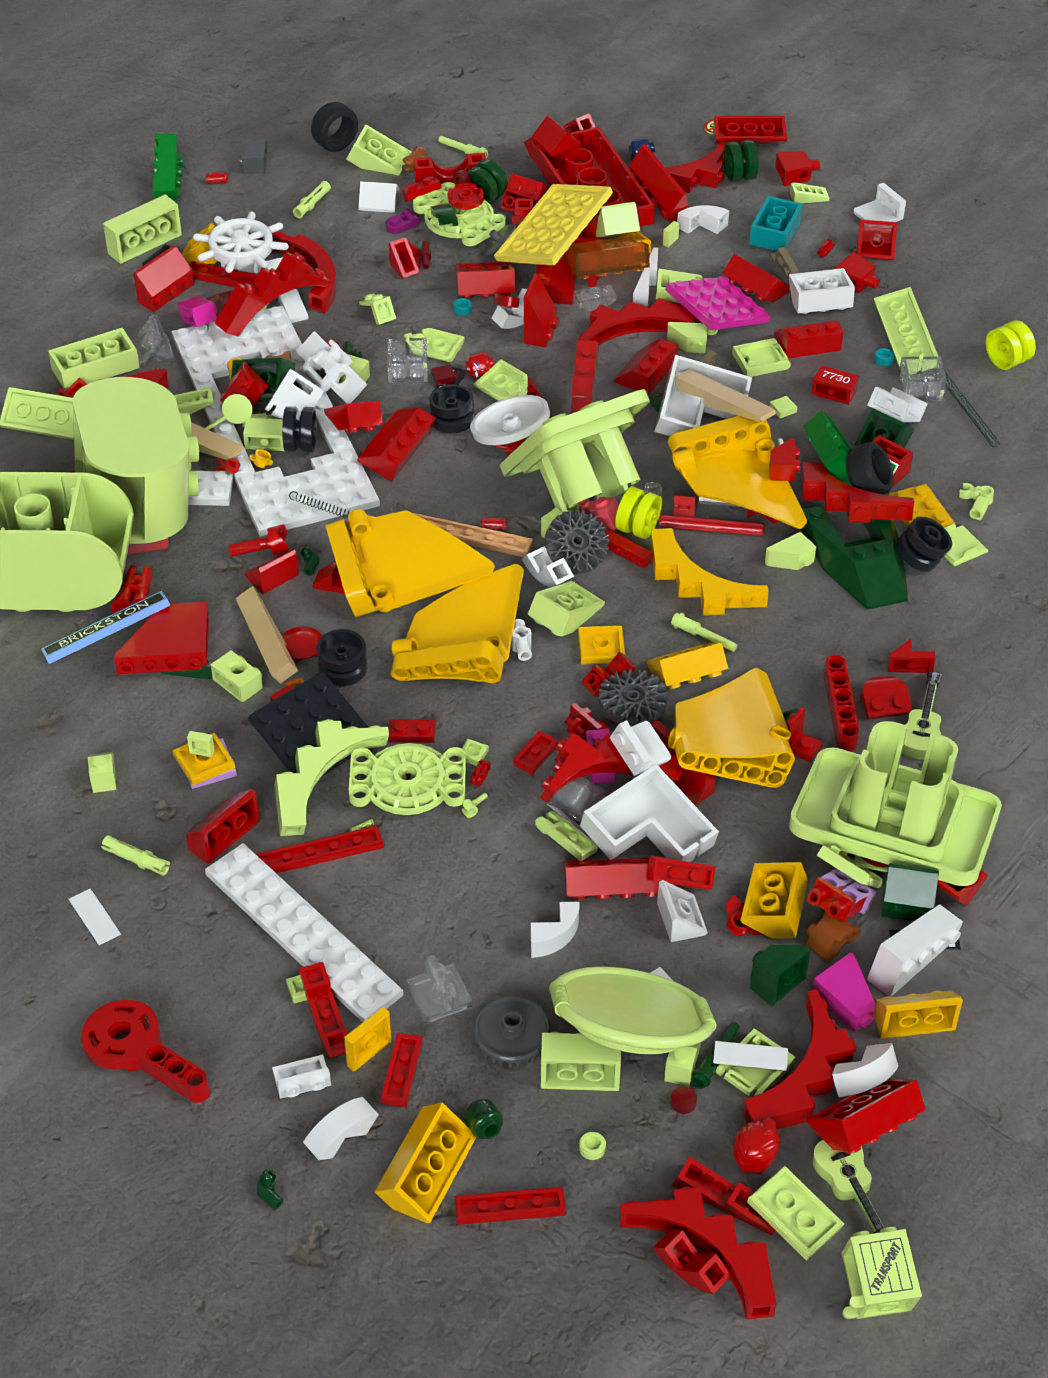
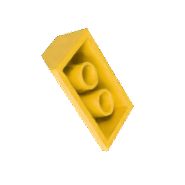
(689, 664)
(775, 899)
(917, 1014)

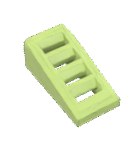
(808, 193)
(194, 401)

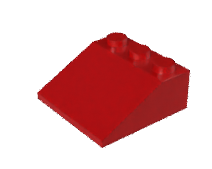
(485, 278)

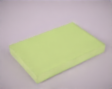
(795, 1213)

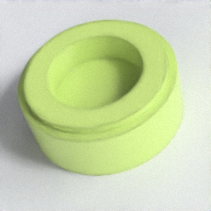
(592, 1145)

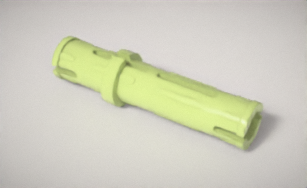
(307, 203)
(144, 859)

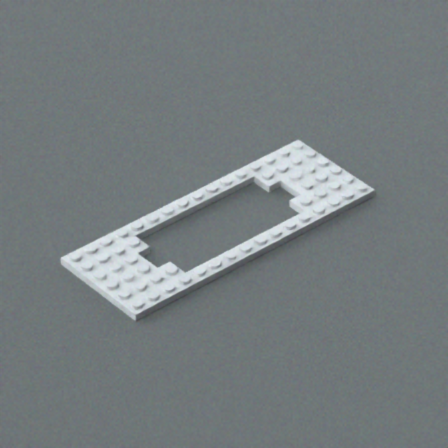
(334, 477)

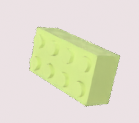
(142, 229)
(94, 358)

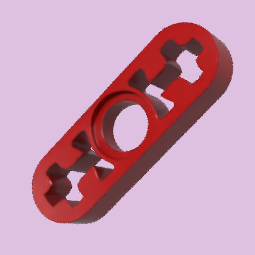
(507, 301)

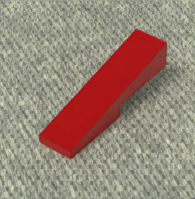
(721, 1194)

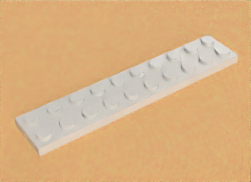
(303, 931)

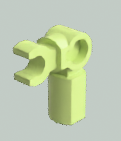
(981, 495)

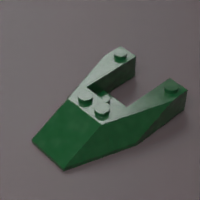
(864, 568)

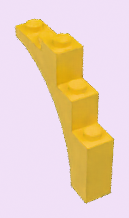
(693, 581)

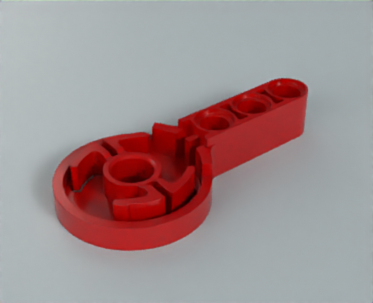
(140, 1048)

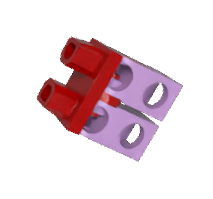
(840, 896)

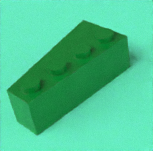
(167, 167)
(829, 444)

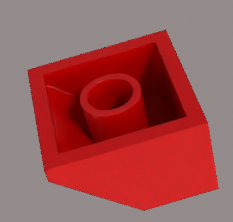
(877, 239)
(246, 383)
(356, 416)

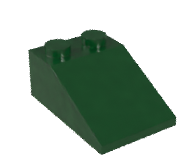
(270, 370)

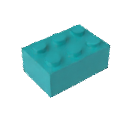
(775, 223)

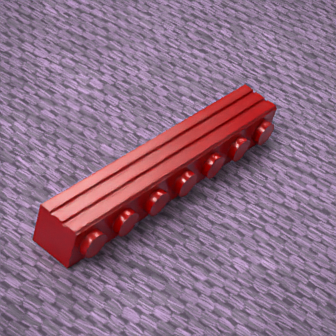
(628, 549)

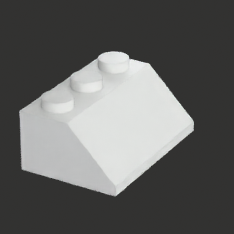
(821, 290)

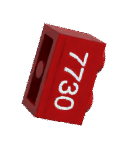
(835, 385)

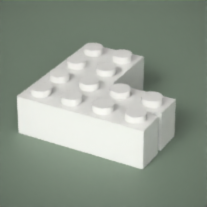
(685, 411)
(649, 808)

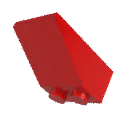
(539, 314)

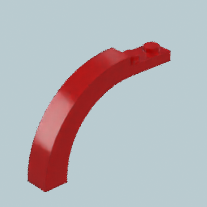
(316, 257)

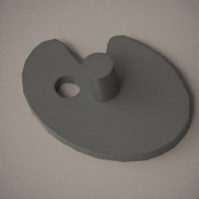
(498, 238)

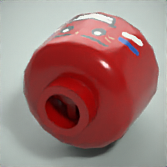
(479, 364)

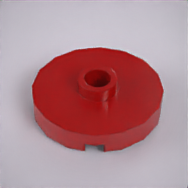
(465, 196)

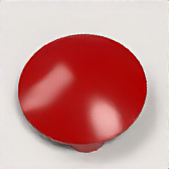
(301, 642)

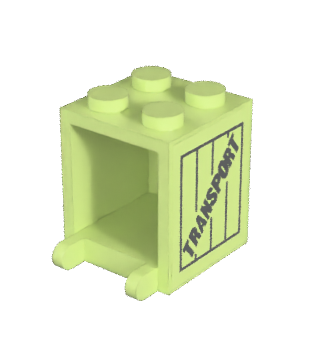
(880, 1274)

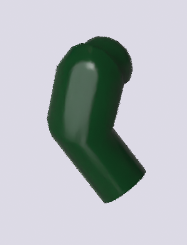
(348, 347)
(311, 560)

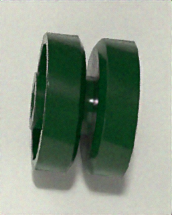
(740, 160)
(490, 178)

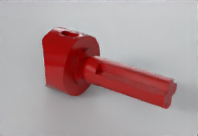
(275, 541)

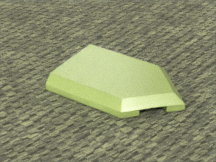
(440, 344)
(503, 381)

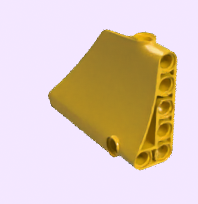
(399, 560)
(462, 632)

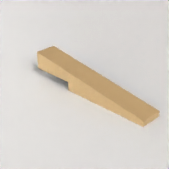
(722, 397)
(215, 444)
(266, 635)

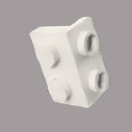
(301, 1076)

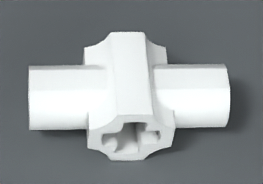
(521, 640)

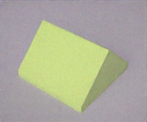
(617, 220)

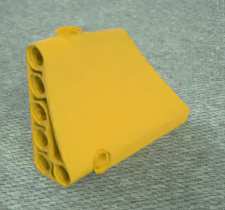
(732, 466)
(737, 731)

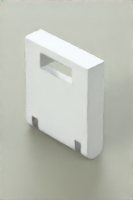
(290, 395)

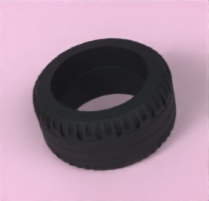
(325, 117)
(869, 468)

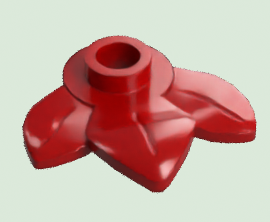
(734, 910)

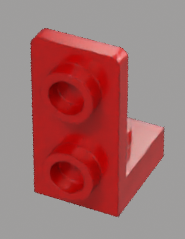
(800, 743)

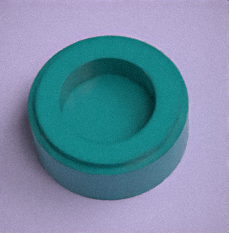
(462, 306)
(884, 357)

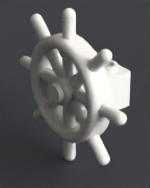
(241, 250)

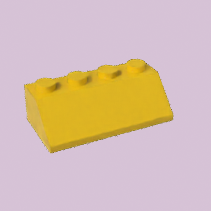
(426, 1163)

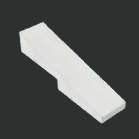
(647, 279)
(290, 300)

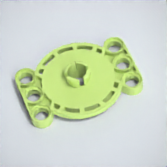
(470, 221)
(388, 781)

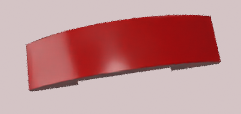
(324, 1009)

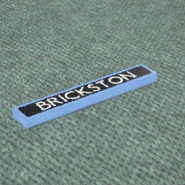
(105, 627)

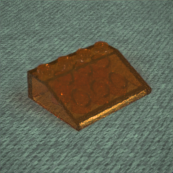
(607, 256)

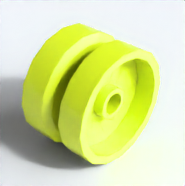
(1010, 345)
(638, 512)

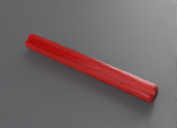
(711, 525)

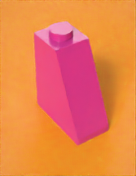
(847, 993)

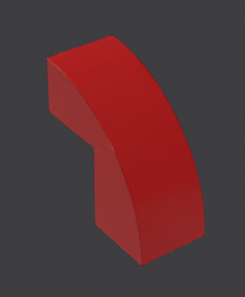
(698, 1269)

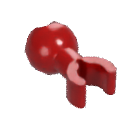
(231, 465)

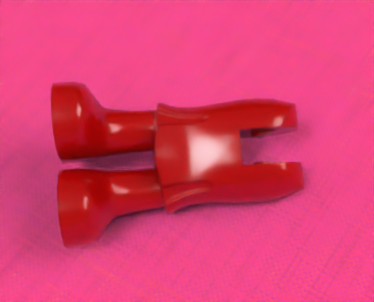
(134, 587)

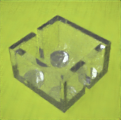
(407, 367)
(930, 382)

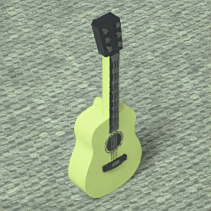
(922, 722)
(847, 1178)

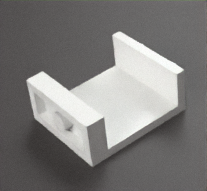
(897, 404)

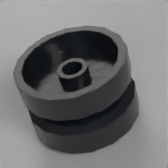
(452, 408)
(300, 428)
(924, 544)
(342, 656)

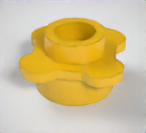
(261, 458)

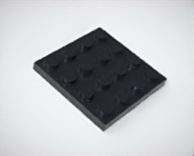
(293, 718)

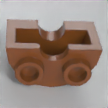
(830, 936)

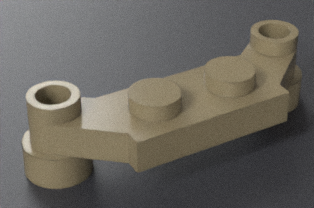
(784, 261)

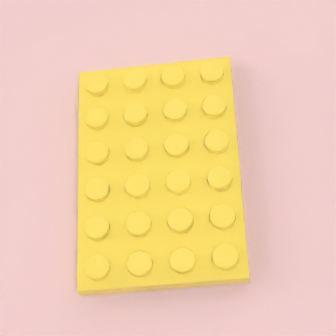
(553, 224)

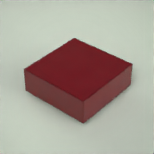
(443, 375)

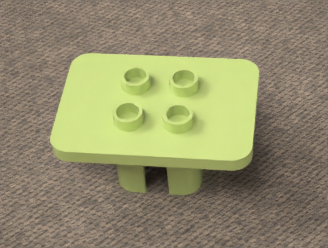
(582, 452)
(896, 811)

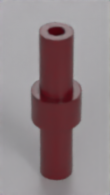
(425, 255)

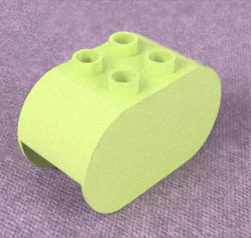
(141, 444)
(61, 540)

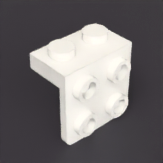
(886, 207)
(639, 746)

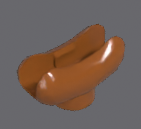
(418, 152)

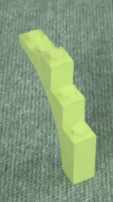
(311, 762)

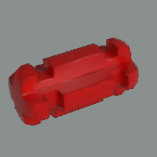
(216, 177)
(826, 247)
(493, 523)
(480, 772)

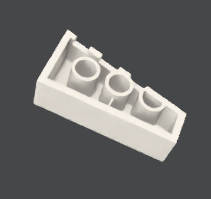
(913, 949)

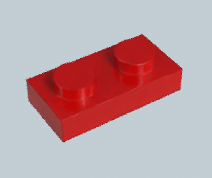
(412, 731)
(535, 752)

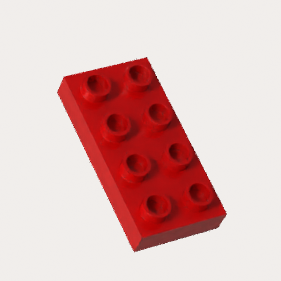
(595, 165)

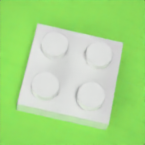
(214, 488)

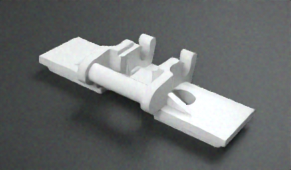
(335, 363)

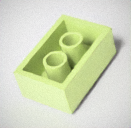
(578, 1063)

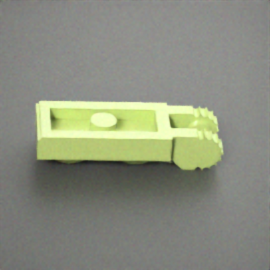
(566, 835)

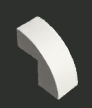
(706, 216)
(510, 317)
(545, 570)
(553, 936)
(875, 1068)
(345, 1121)

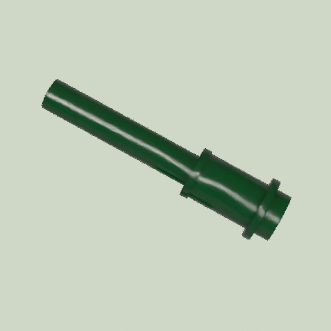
(702, 1077)

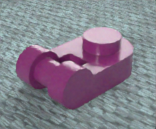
(402, 222)

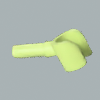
(470, 806)

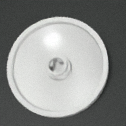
(509, 420)

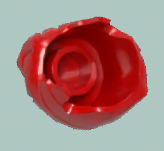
(756, 1146)

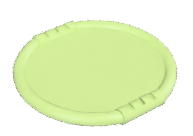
(631, 1009)

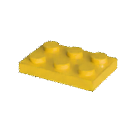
(925, 504)

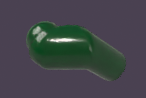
(266, 1187)

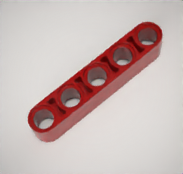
(841, 703)

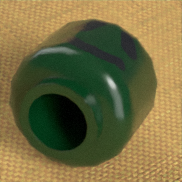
(483, 1119)

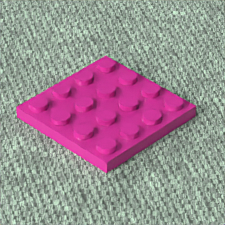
(717, 303)

